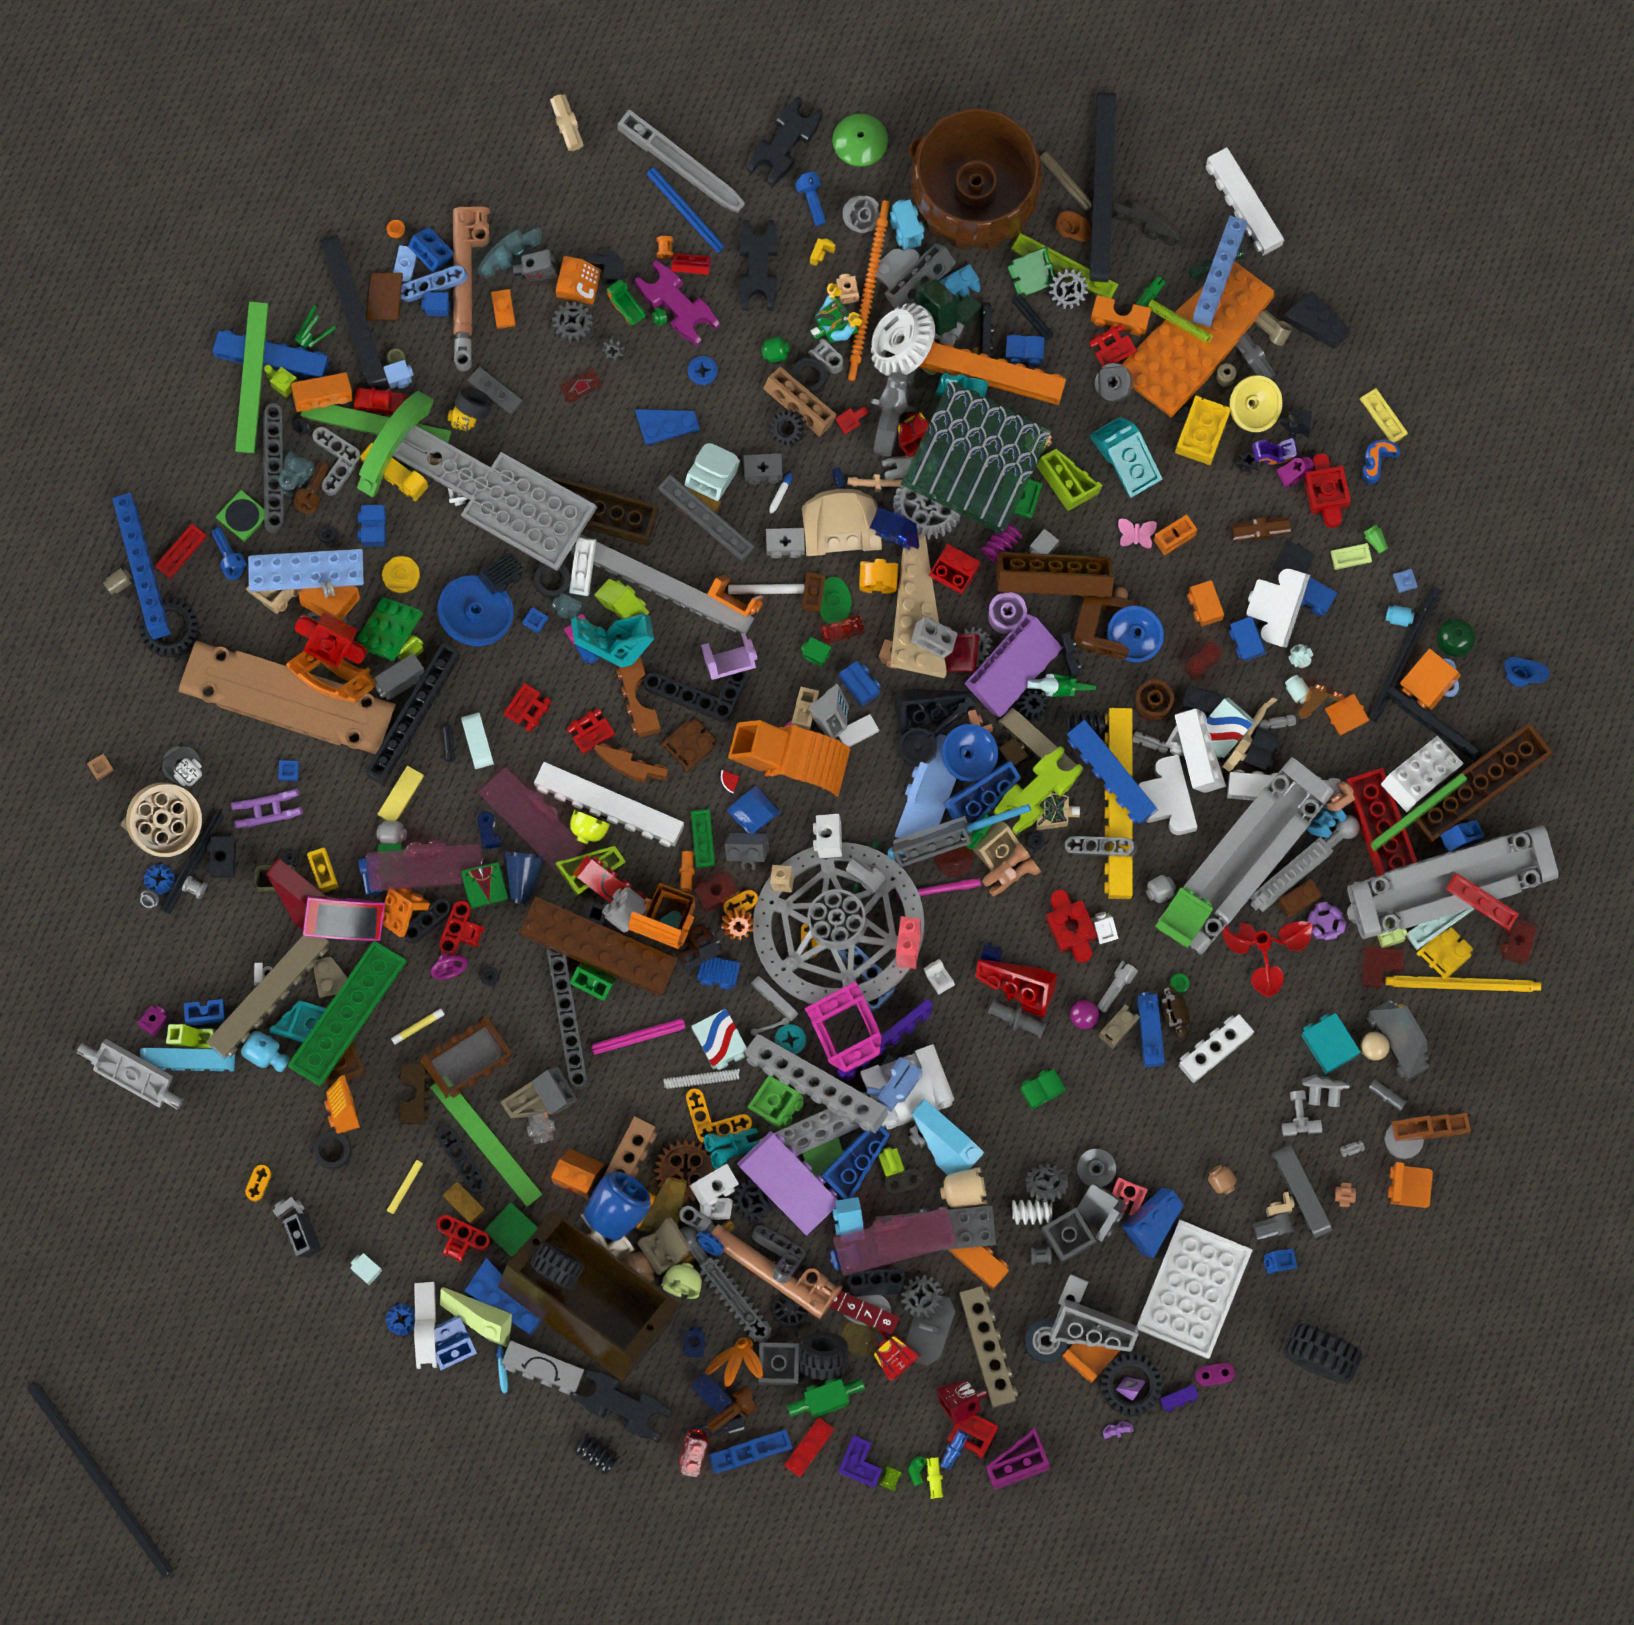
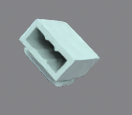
(712, 471)

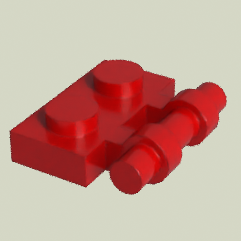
(1116, 351)
(522, 704)
(592, 736)

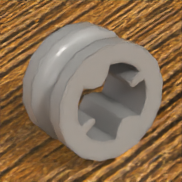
(327, 588)

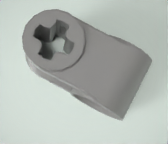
(827, 354)

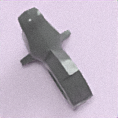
(893, 404)

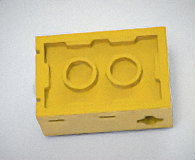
(1202, 430)

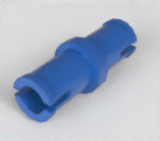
(954, 1449)

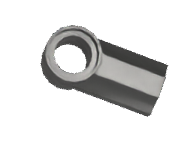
(1276, 1226)

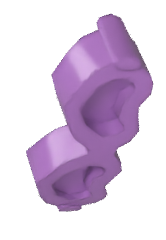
(1122, 1427)

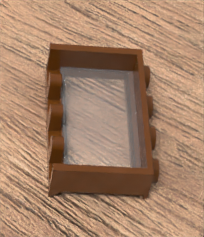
(467, 1058)

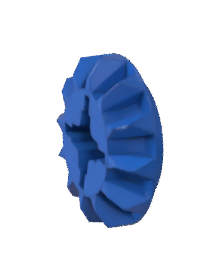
(708, 364)
(163, 886)
(709, 1243)
(392, 1316)

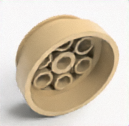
(174, 841)

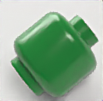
(775, 349)

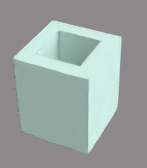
(365, 1268)

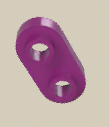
(1215, 1374)

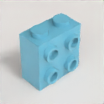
(905, 222)

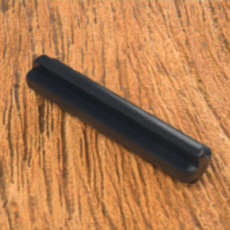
(1032, 317)

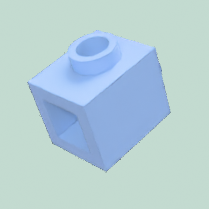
(398, 374)

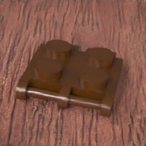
(690, 743)

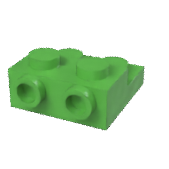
(776, 1102)

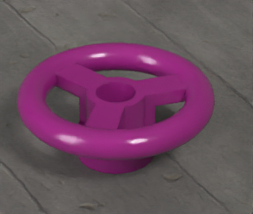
(447, 964)

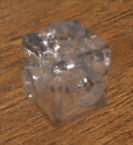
(540, 1127)

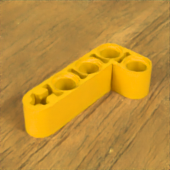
(408, 482)

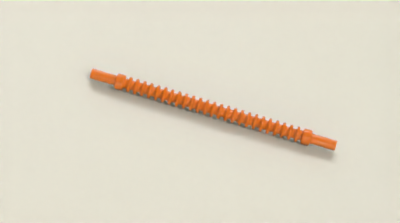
(881, 222)

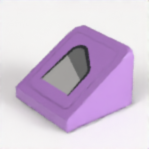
(1130, 1387)

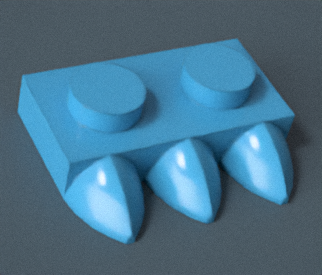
(961, 280)

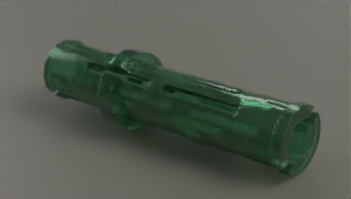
(1204, 267)

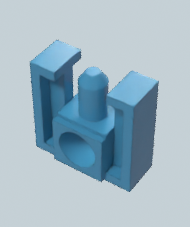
(1324, 820)

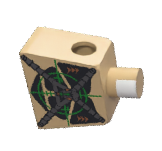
(1056, 812)

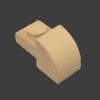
(802, 715)

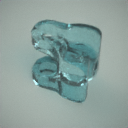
(297, 474)

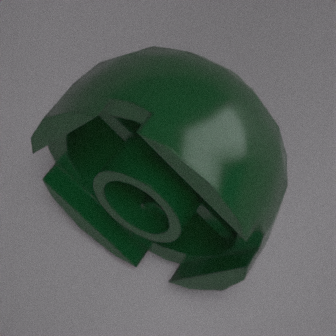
(1456, 638)

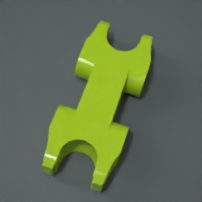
(1049, 779)

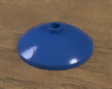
(1123, 630)
(981, 749)

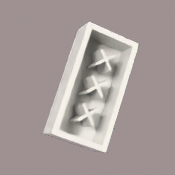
(1422, 773)

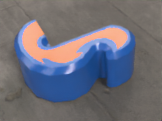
(1372, 469)

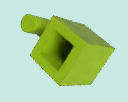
(280, 380)
(412, 645)
(890, 1161)

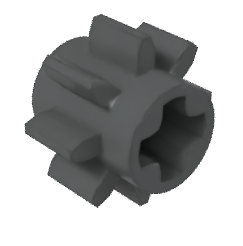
(613, 347)

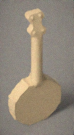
(1238, 752)

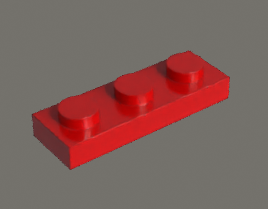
(181, 551)
(809, 1447)

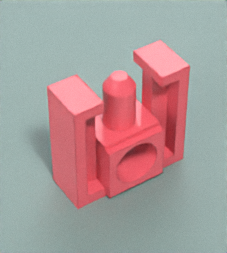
(1138, 1198)

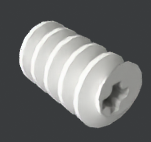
(1031, 1212)

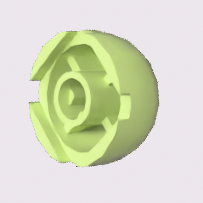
(682, 1280)

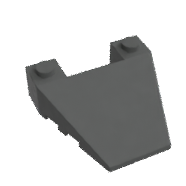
(1403, 1037)

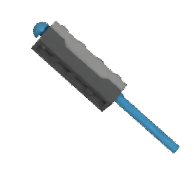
(943, 837)

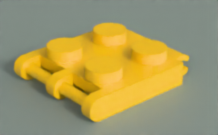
(1446, 952)

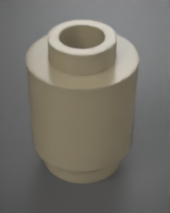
(1223, 379)
(118, 581)

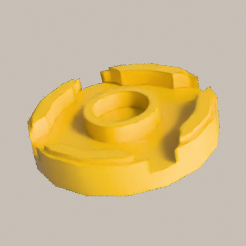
(404, 580)

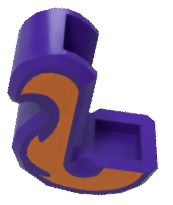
(1275, 453)

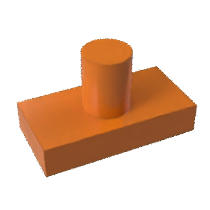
(503, 309)

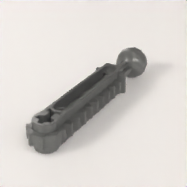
(725, 1287)

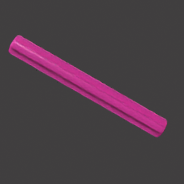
(638, 1036)

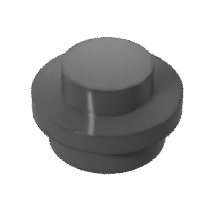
(149, 898)

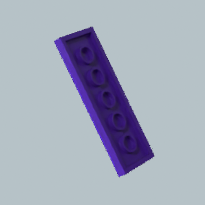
(893, 1036)

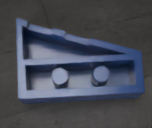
(1153, 1221)

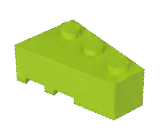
(609, 856)

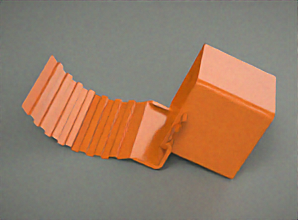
(791, 753)
(658, 931)

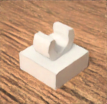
(259, 972)

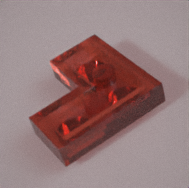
(1376, 960)

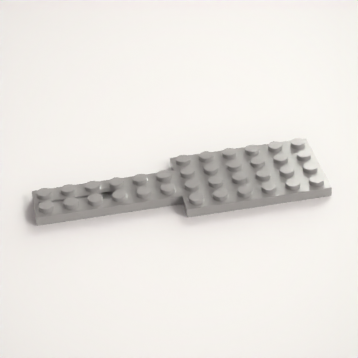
(504, 498)

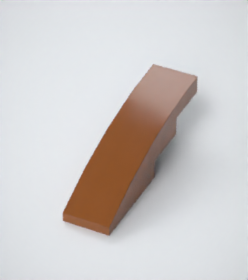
(1431, 1127)

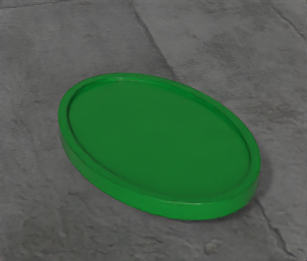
(835, 600)

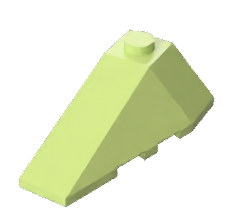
(483, 1318)

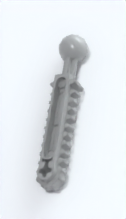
(1303, 864)

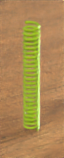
(1178, 319)

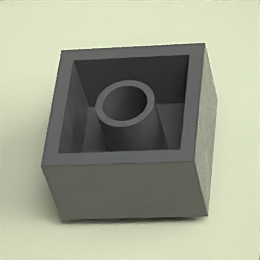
(1068, 1235)
(779, 1363)

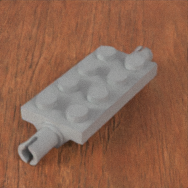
(131, 1073)

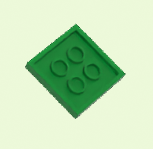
(388, 628)

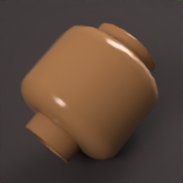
(1222, 1179)

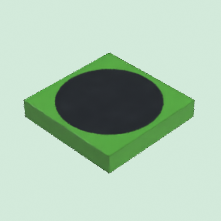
(241, 516)

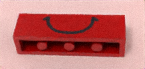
(601, 880)

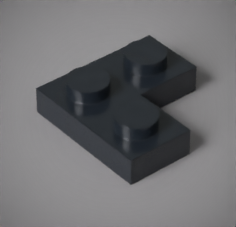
(1068, 649)

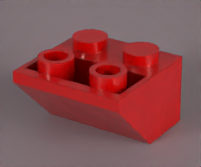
(955, 569)

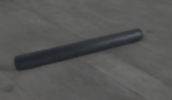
(192, 862)

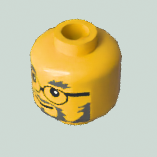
(460, 421)

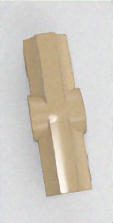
(567, 122)

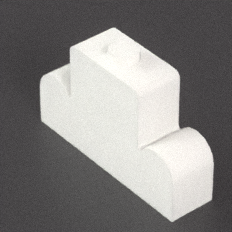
(1278, 605)
(1170, 796)

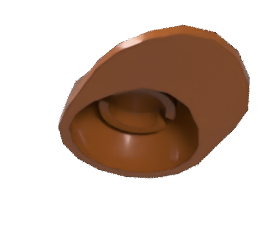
(1073, 226)

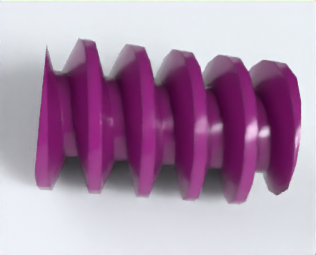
(1001, 542)

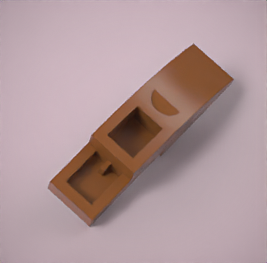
(622, 762)

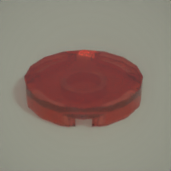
(953, 864)

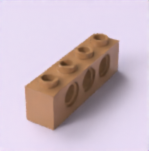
(797, 398)
(637, 1128)

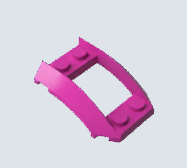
(832, 1006)

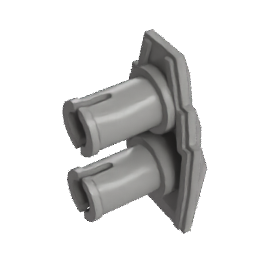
(1317, 1082)

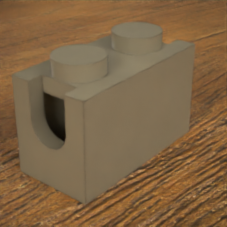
(1119, 1026)

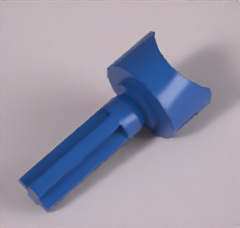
(808, 184)
(232, 561)

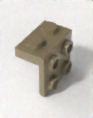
(665, 1246)

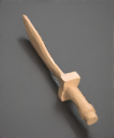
(875, 482)

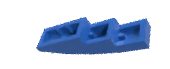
(750, 1451)

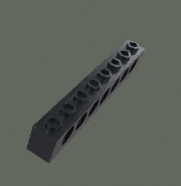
(413, 714)

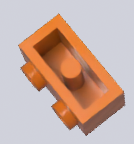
(1206, 603)

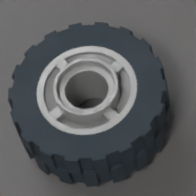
(1036, 1349)

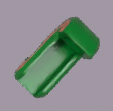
(625, 303)

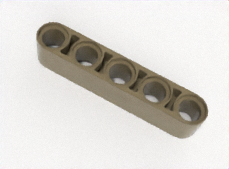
(1032, 738)

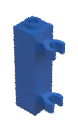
(1150, 1030)

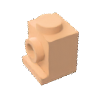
(850, 294)

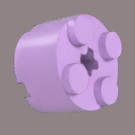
(1002, 604)

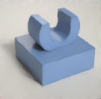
(1405, 580)

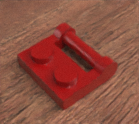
(977, 1428)

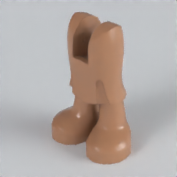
(1007, 875)

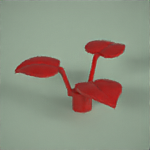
(1268, 980)

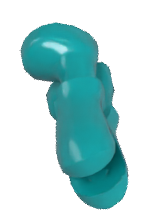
(736, 1142)

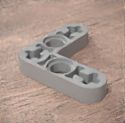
(343, 460)

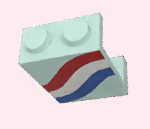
(1228, 726)
(720, 1039)

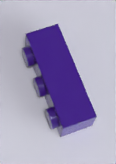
(1179, 1398)

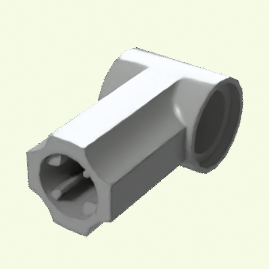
(870, 878)

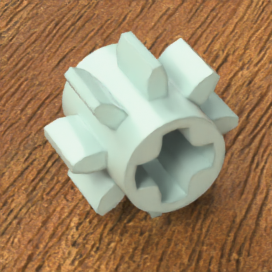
(1300, 656)

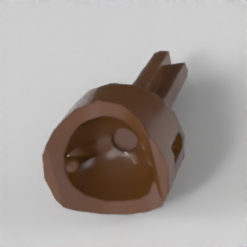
(308, 495)
(742, 1403)

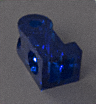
(486, 826)

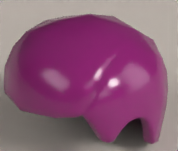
(1084, 1014)

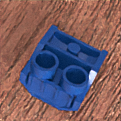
(753, 811)

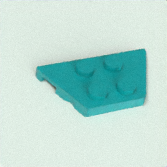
(299, 1021)

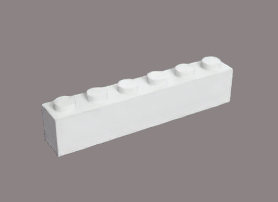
(1244, 201)
(1249, 786)

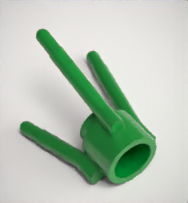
(304, 338)

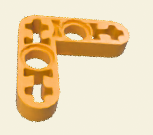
(706, 1124)

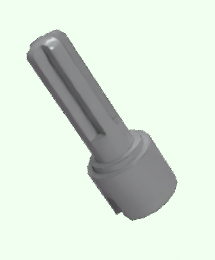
(1124, 975)

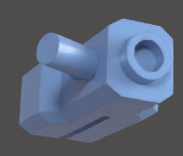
(899, 1085)

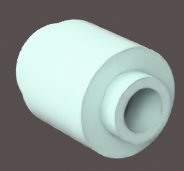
(1297, 689)

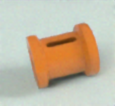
(664, 244)

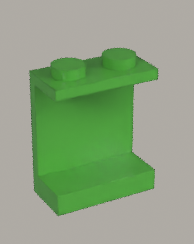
(1184, 917)

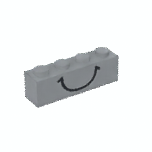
(543, 1367)

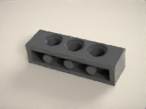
(930, 266)

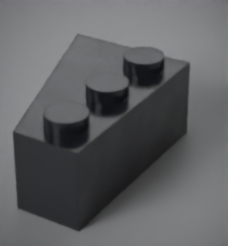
(1317, 320)

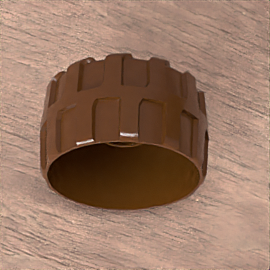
(982, 149)

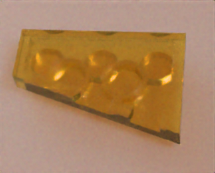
(666, 1205)

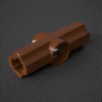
(1260, 528)

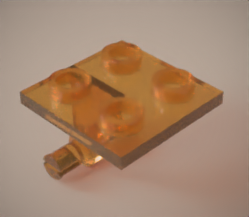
(1315, 697)

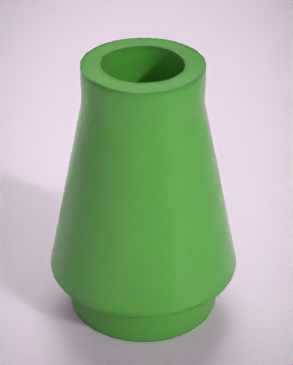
(1376, 538)

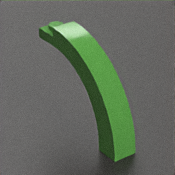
(390, 438)

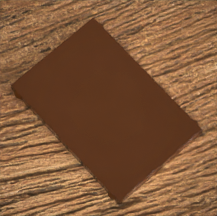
(384, 296)

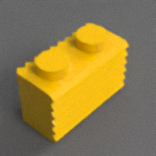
(322, 870)

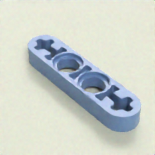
(432, 283)

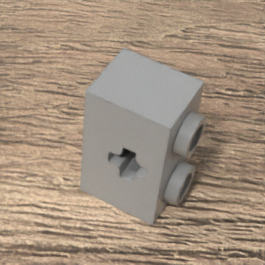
(794, 538)

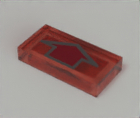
(580, 386)

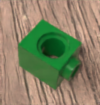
(815, 651)

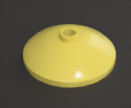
(1265, 403)

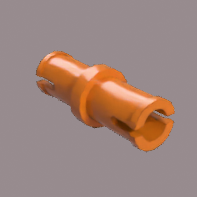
(686, 871)

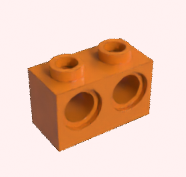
(1175, 534)

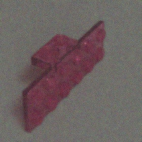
(531, 818)
(421, 865)
(894, 1241)

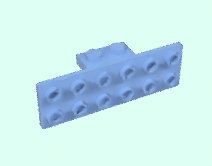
(305, 570)
(926, 795)

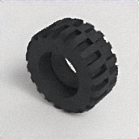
(1322, 1353)

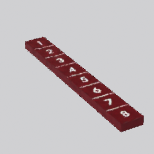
(859, 1309)

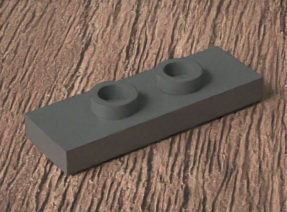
(495, 390)

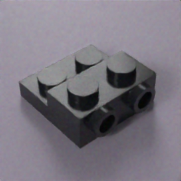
(700, 948)

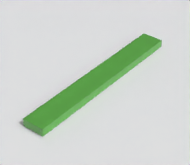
(252, 377)
(362, 420)
(490, 1147)

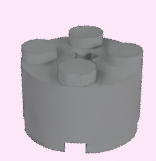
(621, 907)

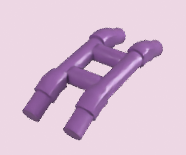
(274, 799)

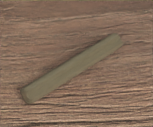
(1066, 181)

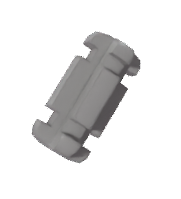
(1352, 1148)

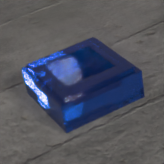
(838, 478)

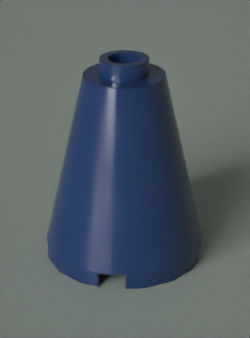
(522, 874)

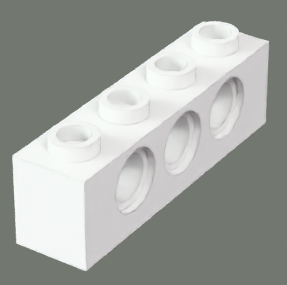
(1234, 1024)

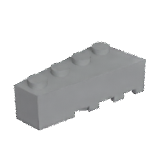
(1090, 1327)

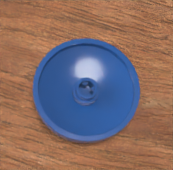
(473, 612)

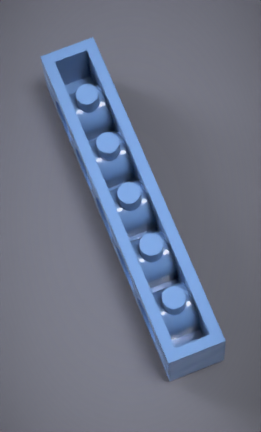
(1220, 271)

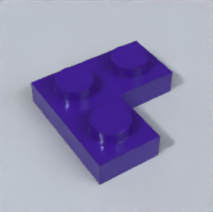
(854, 1465)

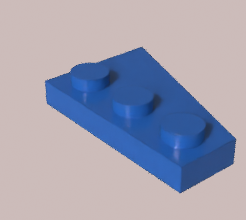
(665, 424)

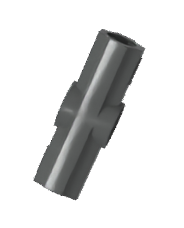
(1254, 357)

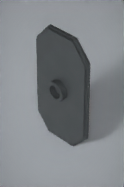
(930, 1334)

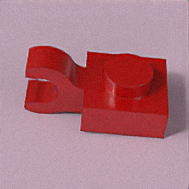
(849, 420)

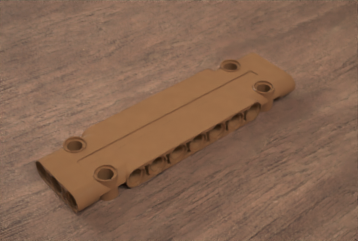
(279, 698)

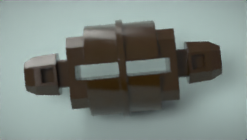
(1175, 1011)

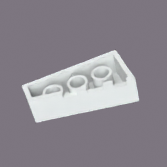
(1199, 751)

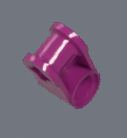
(1295, 470)

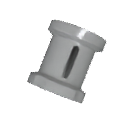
(194, 887)

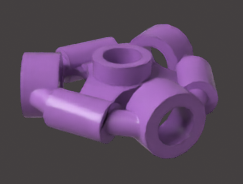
(1326, 921)

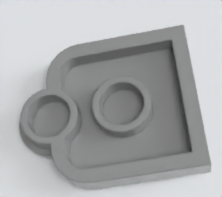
(895, 265)

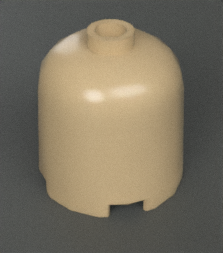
(964, 1189)

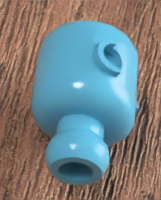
(263, 1050)

